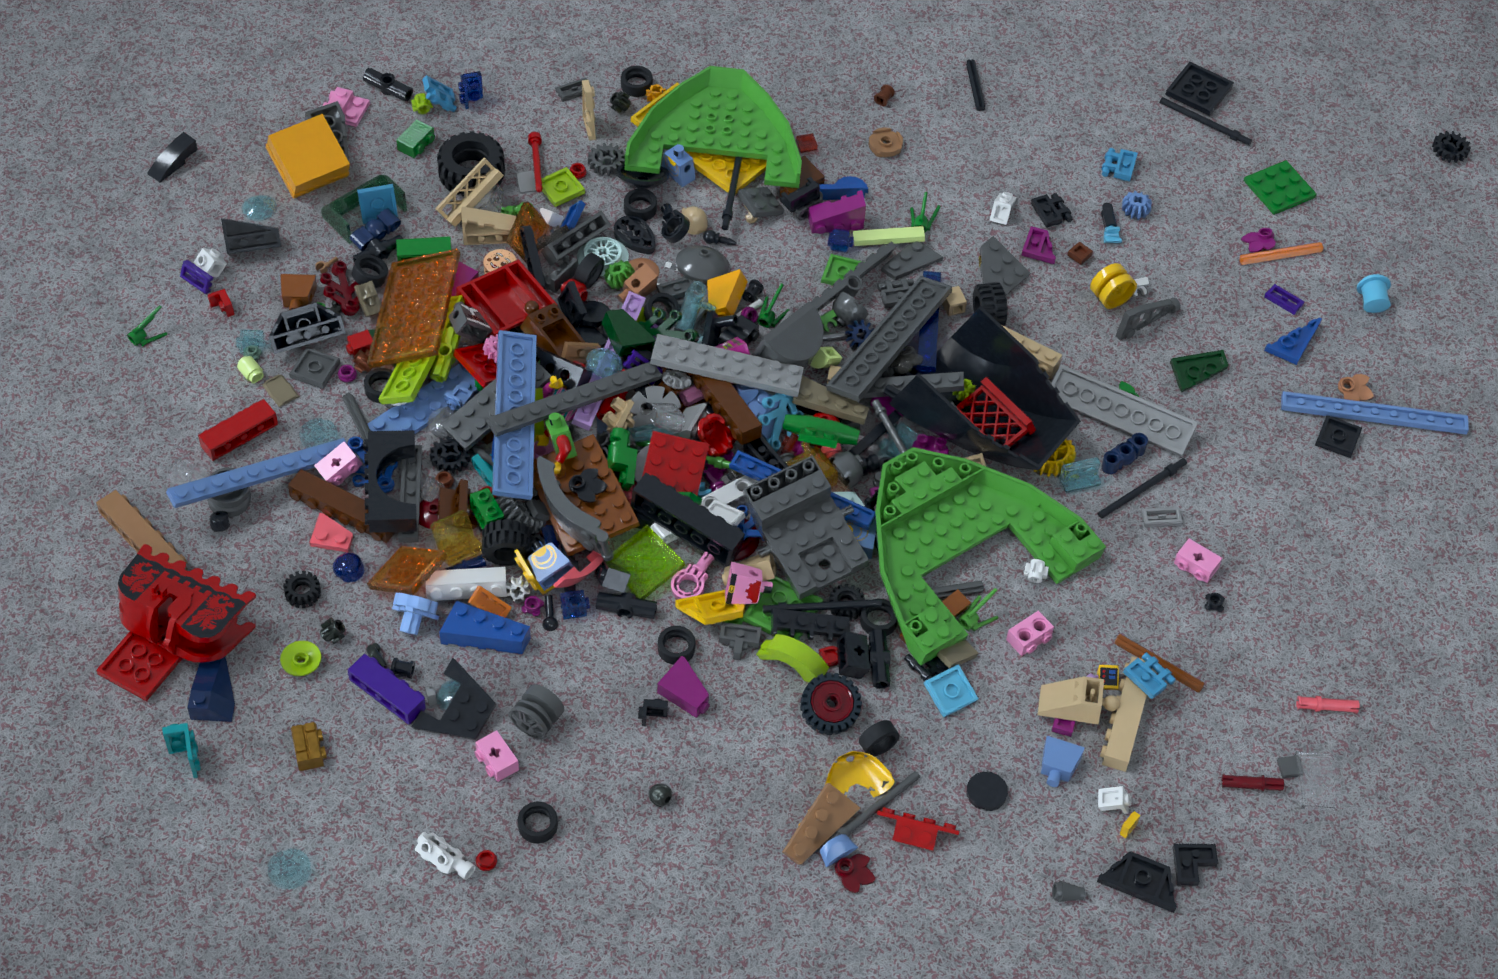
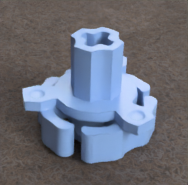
(414, 609)

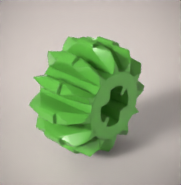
(618, 273)

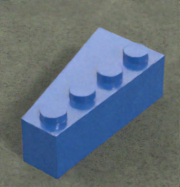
(484, 630)

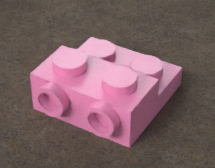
(351, 105)

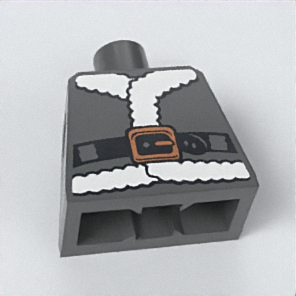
(469, 323)

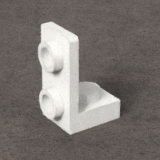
(1002, 208)

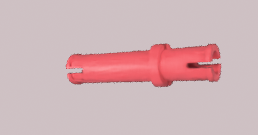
(1318, 703)

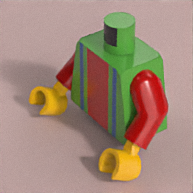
(560, 438)

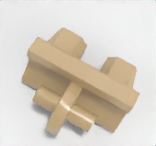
(622, 416)

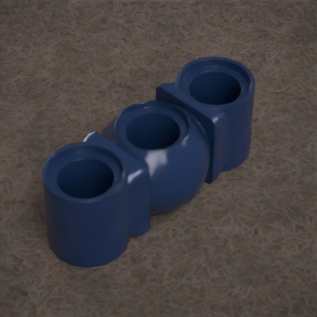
(375, 228)
(1124, 453)

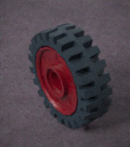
(835, 689)

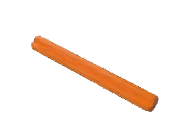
(1281, 253)

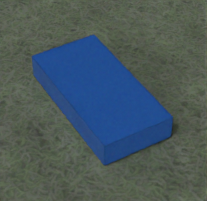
(573, 215)

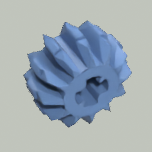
(1136, 205)

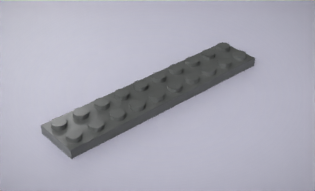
(889, 338)

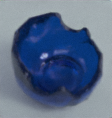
(348, 567)

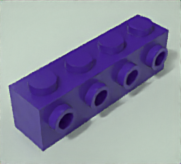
(387, 688)

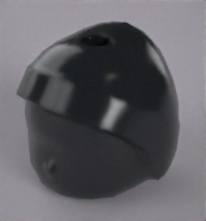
(219, 521)

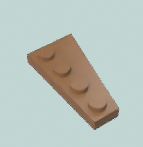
(822, 820)

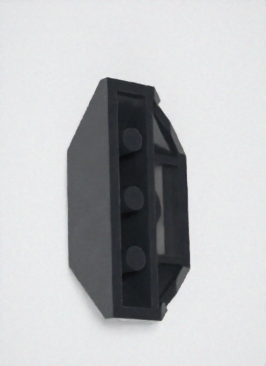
(304, 326)

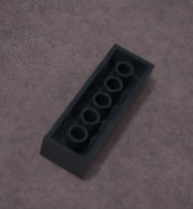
(687, 519)

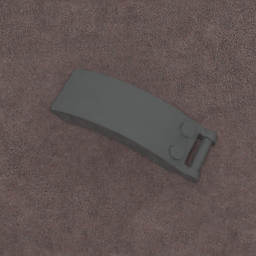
(574, 521)

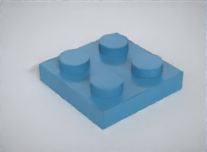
(375, 200)

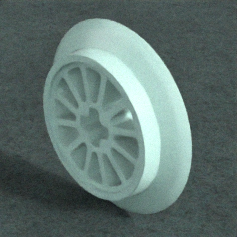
(614, 253)

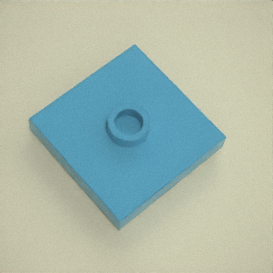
(950, 690)

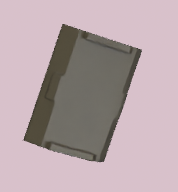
(280, 390)

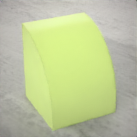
(825, 357)

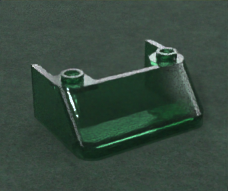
(334, 210)

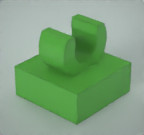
(827, 317)

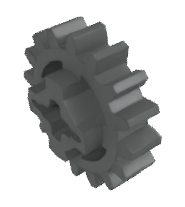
(606, 159)

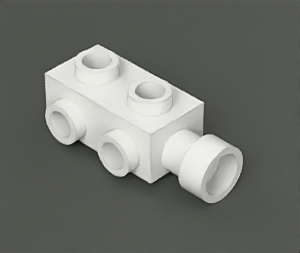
(443, 856)

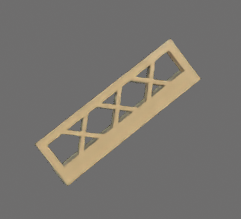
(475, 194)

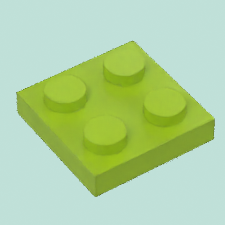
(561, 187)

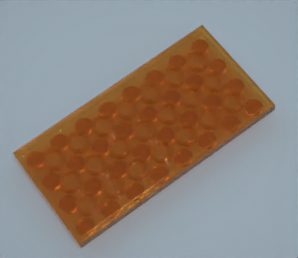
(414, 308)

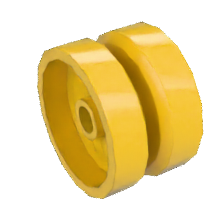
(1113, 286)

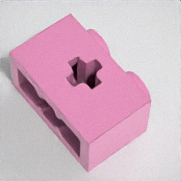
(338, 464)
(1197, 560)
(497, 756)

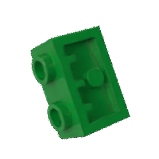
(485, 507)

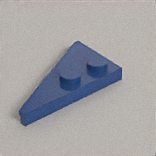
(1295, 343)

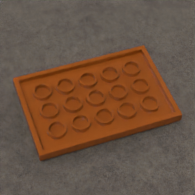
(609, 507)

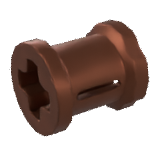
(883, 96)

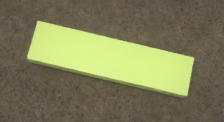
(885, 236)

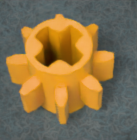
(654, 92)

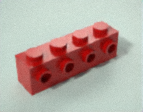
(238, 429)

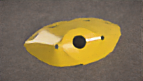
(862, 770)

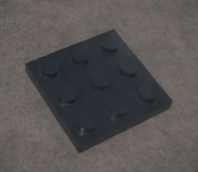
(1199, 88)

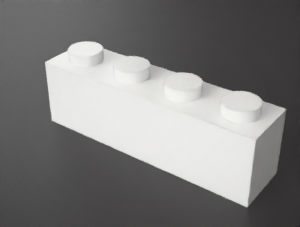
(462, 583)

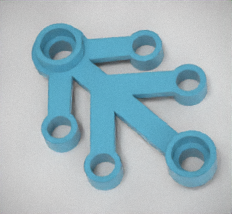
(778, 413)

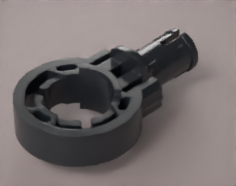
(672, 220)

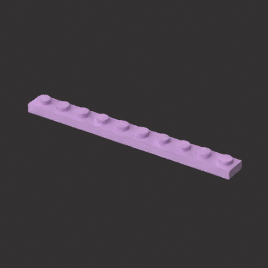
(585, 415)

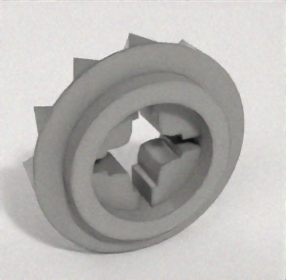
(676, 379)

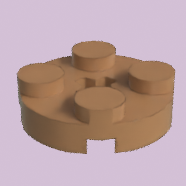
(893, 140)

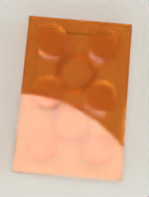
(527, 216)

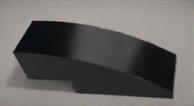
(173, 157)

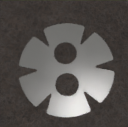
(654, 395)

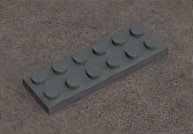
(470, 422)

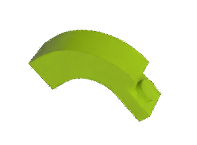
(794, 653)

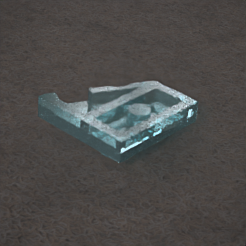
(644, 432)

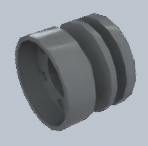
(536, 711)

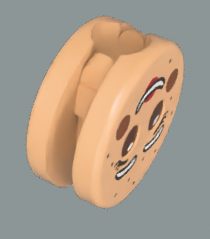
(497, 259)

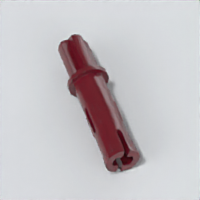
(1249, 782)

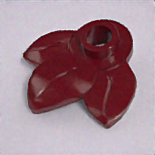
(857, 874)

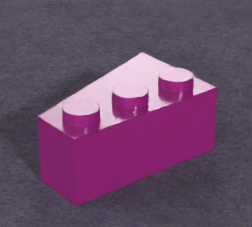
(841, 214)

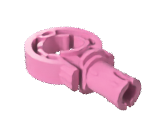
(693, 573)

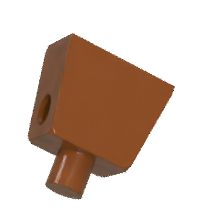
(297, 289)

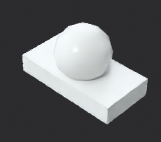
(731, 515)

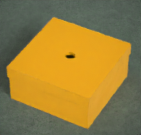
(307, 156)

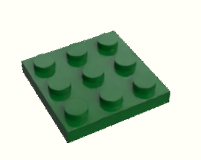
(1280, 187)

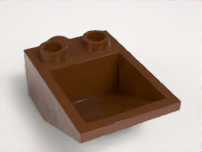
(549, 326)

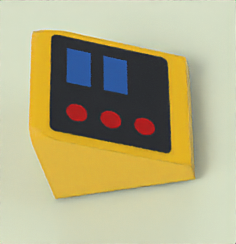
(1110, 674)

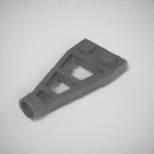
(1132, 317)

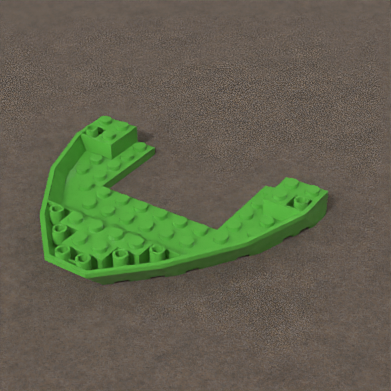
(942, 507)

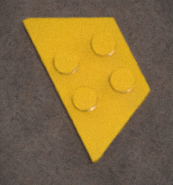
(710, 608)

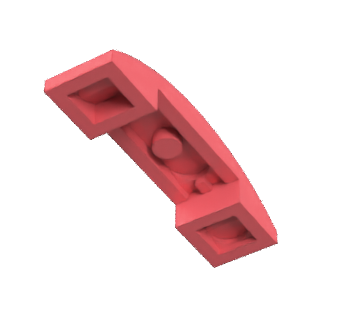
(574, 576)

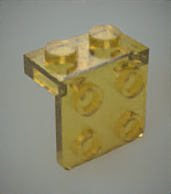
(456, 537)

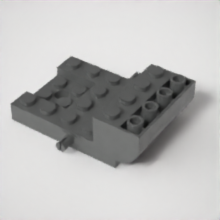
(804, 527)

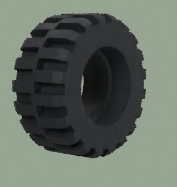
(465, 148)

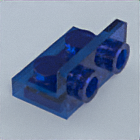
(470, 88)

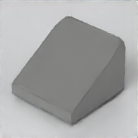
(526, 181)

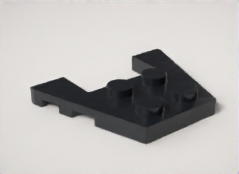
(466, 711)

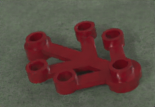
(348, 305)

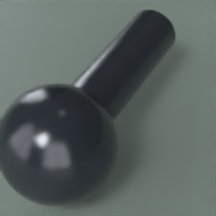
(549, 623)

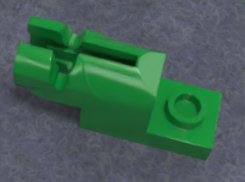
(622, 457)

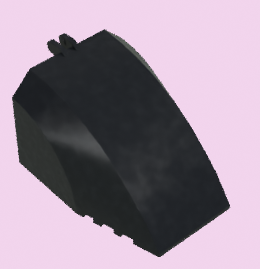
(988, 350)

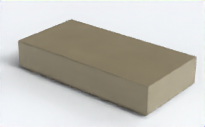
(957, 654)

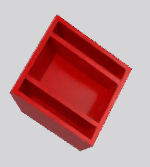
(503, 295)

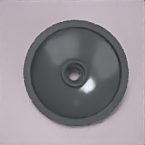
(701, 263)

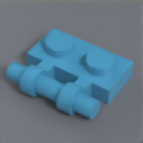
(439, 93)
(1124, 166)
(1147, 679)

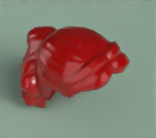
(713, 431)

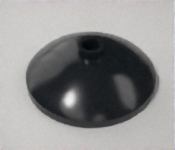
(642, 179)

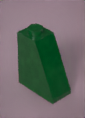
(626, 333)

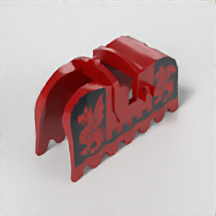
(181, 607)

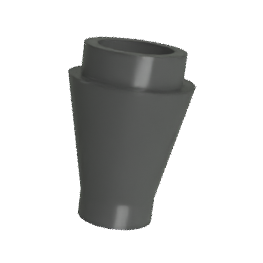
(1065, 891)

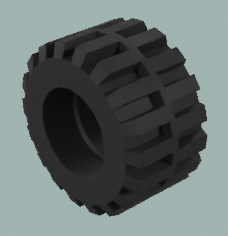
(992, 299)
(503, 538)

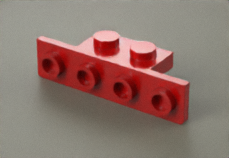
(914, 831)

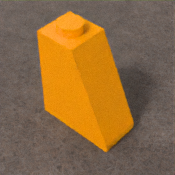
(726, 292)

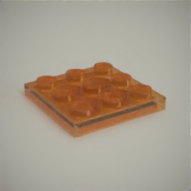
(407, 570)

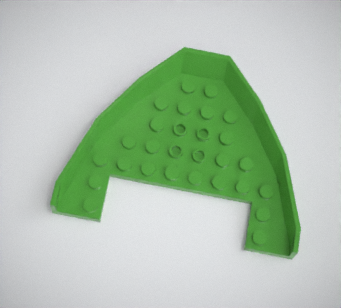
(718, 115)

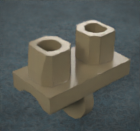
(368, 298)

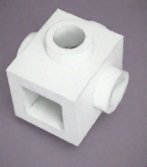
(210, 262)

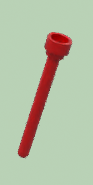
(535, 141)

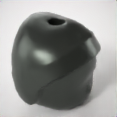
(660, 794)

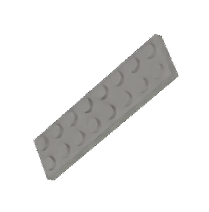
(727, 365)
(1124, 410)

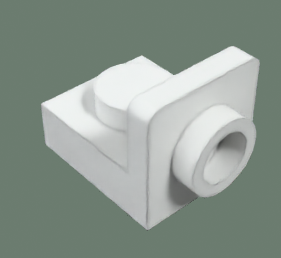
(1113, 799)

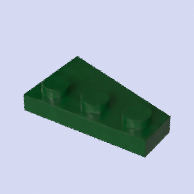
(1197, 368)

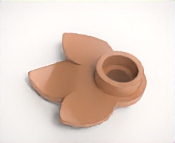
(1358, 388)

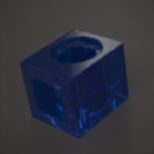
(569, 610)

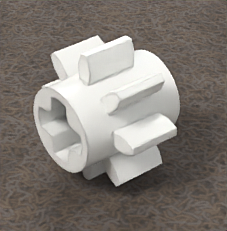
(1036, 571)
(517, 582)

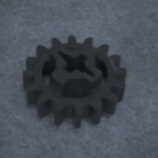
(1451, 146)
(450, 455)

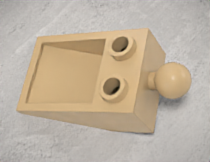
(1076, 700)

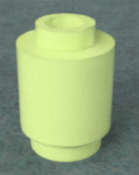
(250, 369)

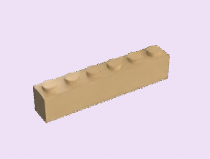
(1125, 724)

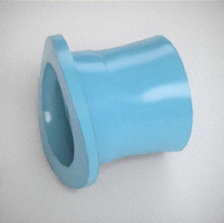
(1375, 293)

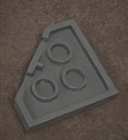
(1001, 266)

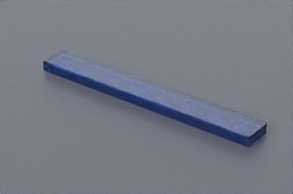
(929, 334)

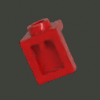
(221, 298)

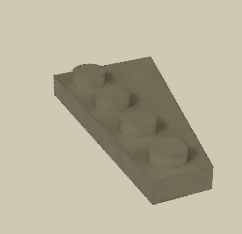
(816, 397)

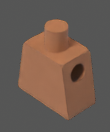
(641, 283)

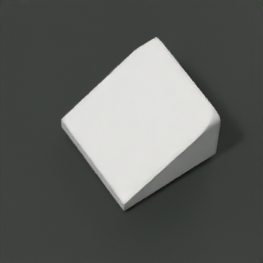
(551, 218)

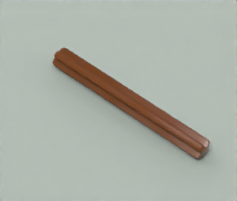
(1180, 675)

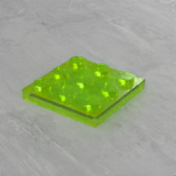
(648, 562)

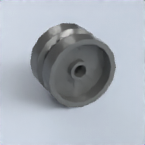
(233, 502)

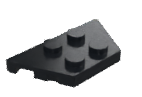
(1141, 879)

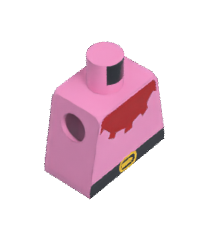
(745, 584)

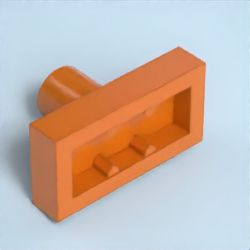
(487, 601)

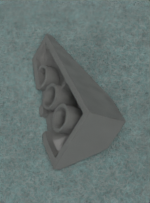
(336, 121)

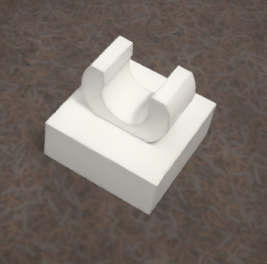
(1141, 282)

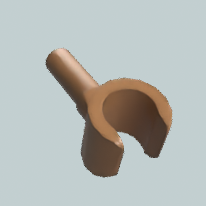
(320, 264)

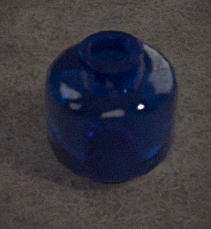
(840, 240)

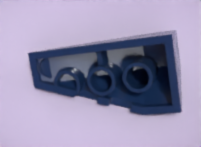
(212, 693)

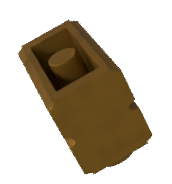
(307, 746)

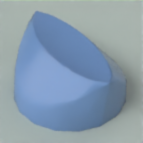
(836, 849)

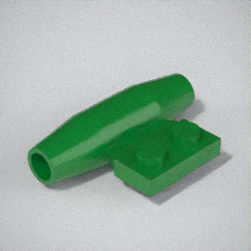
(820, 430)

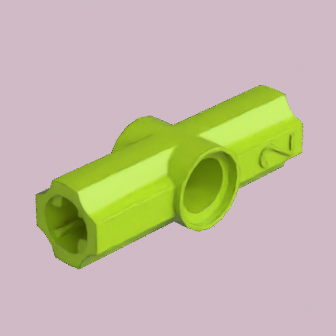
(443, 362)

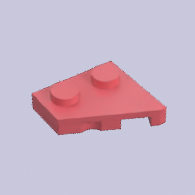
(330, 535)

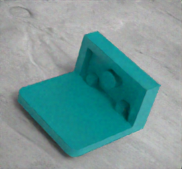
(180, 739)

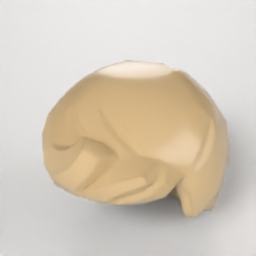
(697, 219)

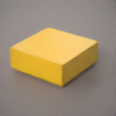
(1129, 824)

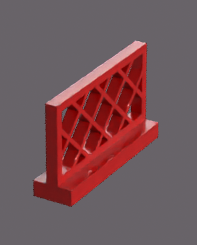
(1003, 403)

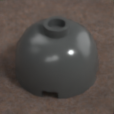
(848, 310)
(848, 467)

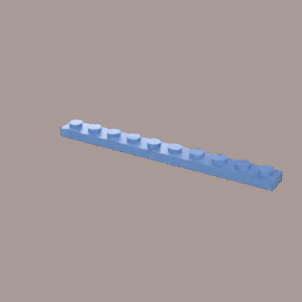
(1374, 412)
(249, 475)

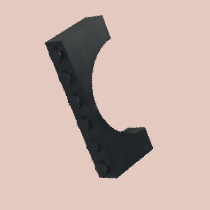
(385, 512)

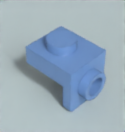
(458, 397)

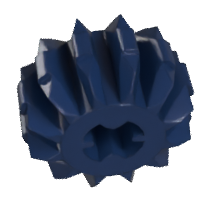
(854, 330)

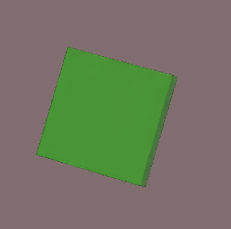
(837, 268)

